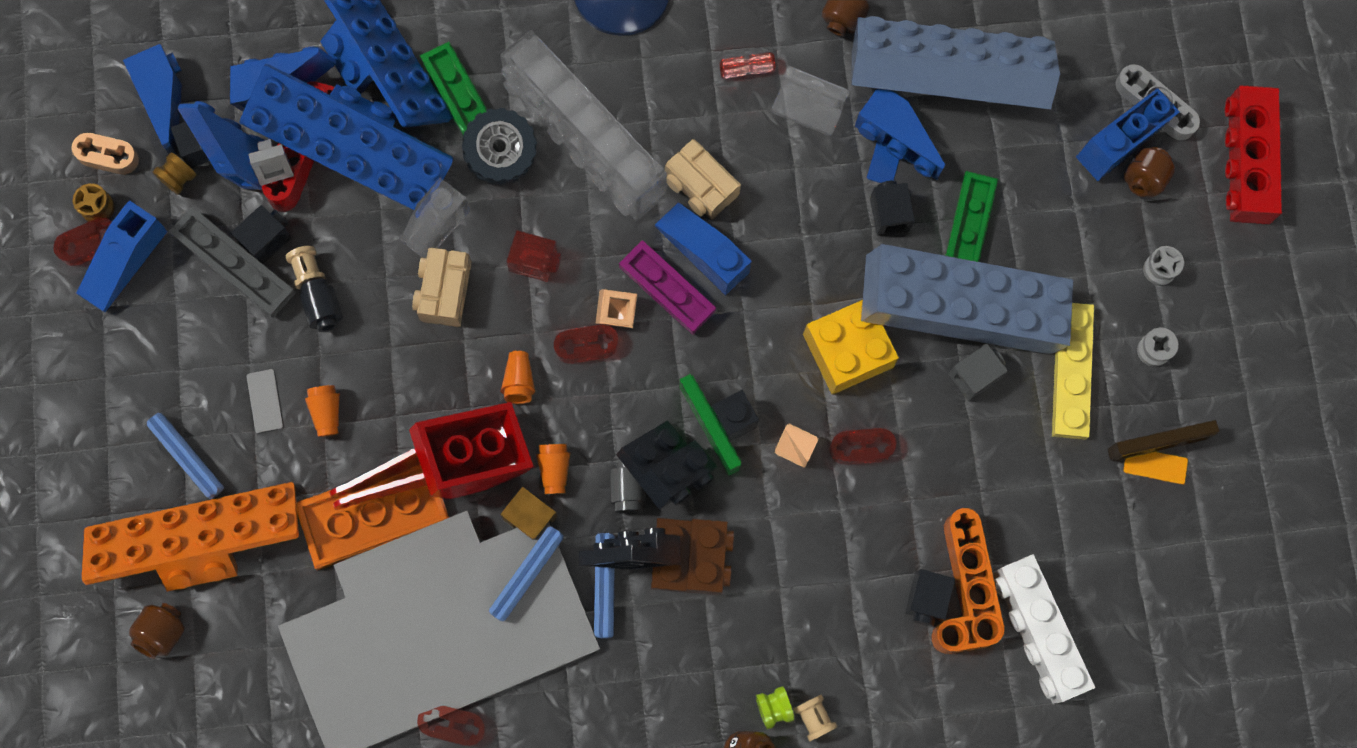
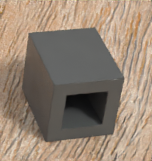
(978, 371)

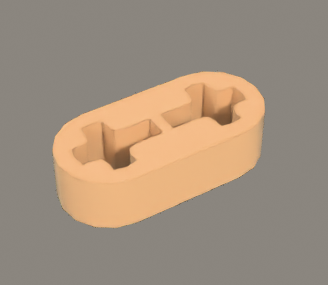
(106, 146)

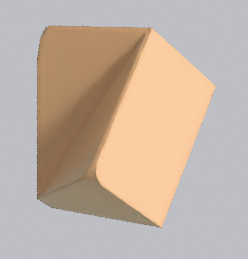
(616, 308)
(796, 445)

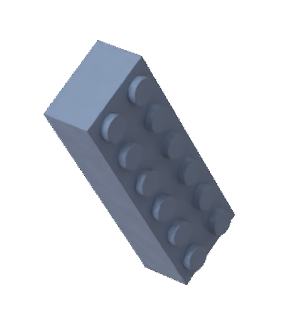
(954, 62)
(967, 299)

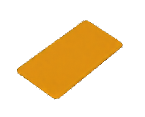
(1158, 466)

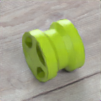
(775, 707)

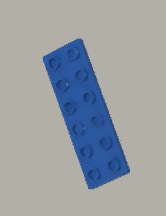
(371, 49)
(344, 135)

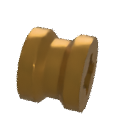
(174, 173)
(87, 197)

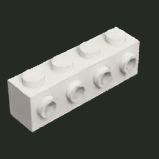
(1043, 630)

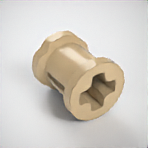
(298, 258)
(815, 718)

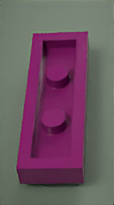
(667, 287)

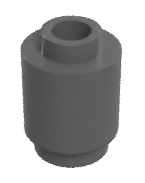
(626, 491)

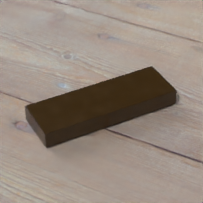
(1163, 440)

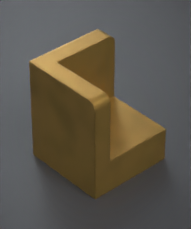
(528, 514)

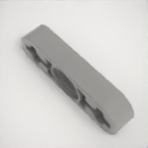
(1144, 78)

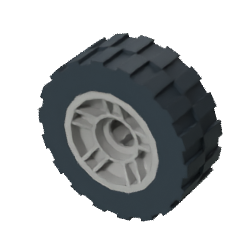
(515, 136)

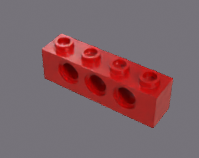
(1263, 109)

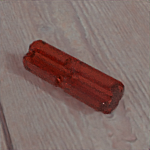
(754, 64)

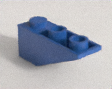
(303, 65)
(895, 125)
(1126, 134)
(223, 143)
(120, 255)

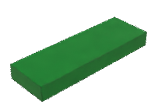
(453, 84)
(971, 216)
(710, 424)

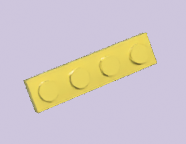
(1073, 378)

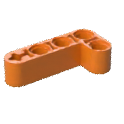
(965, 579)

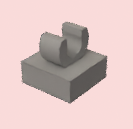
(270, 163)

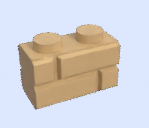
(701, 180)
(443, 287)

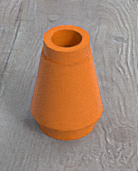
(518, 379)
(324, 409)
(553, 467)

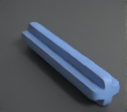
(185, 455)
(526, 574)
(604, 597)

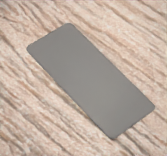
(264, 401)

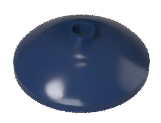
(621, 16)

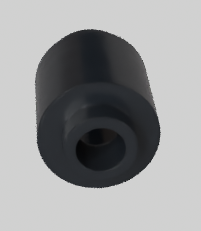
(320, 305)

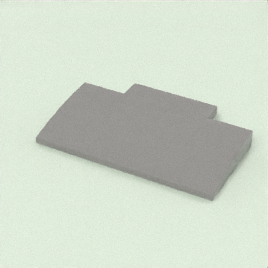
(423, 631)

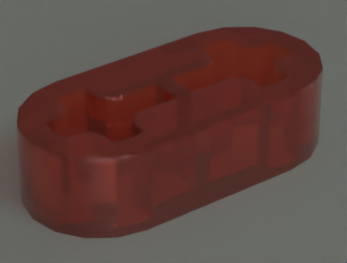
(85, 239)
(586, 335)
(861, 438)
(450, 734)

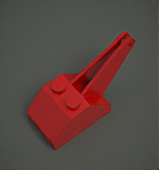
(456, 454)

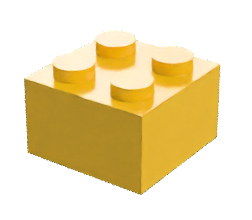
(849, 348)

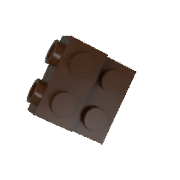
(702, 557)

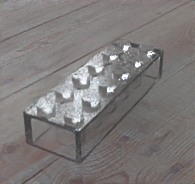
(583, 126)

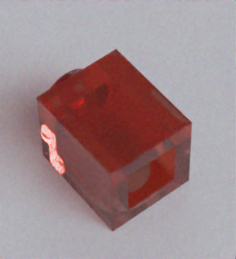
(533, 256)

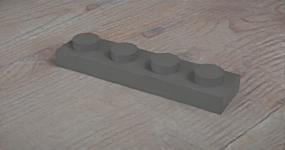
(232, 262)

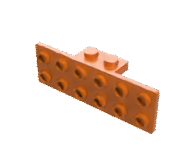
(190, 541)

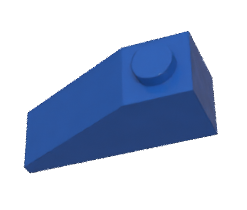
(159, 89)
(705, 247)

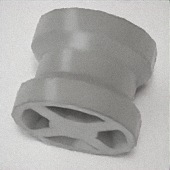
(1167, 259)
(1151, 352)

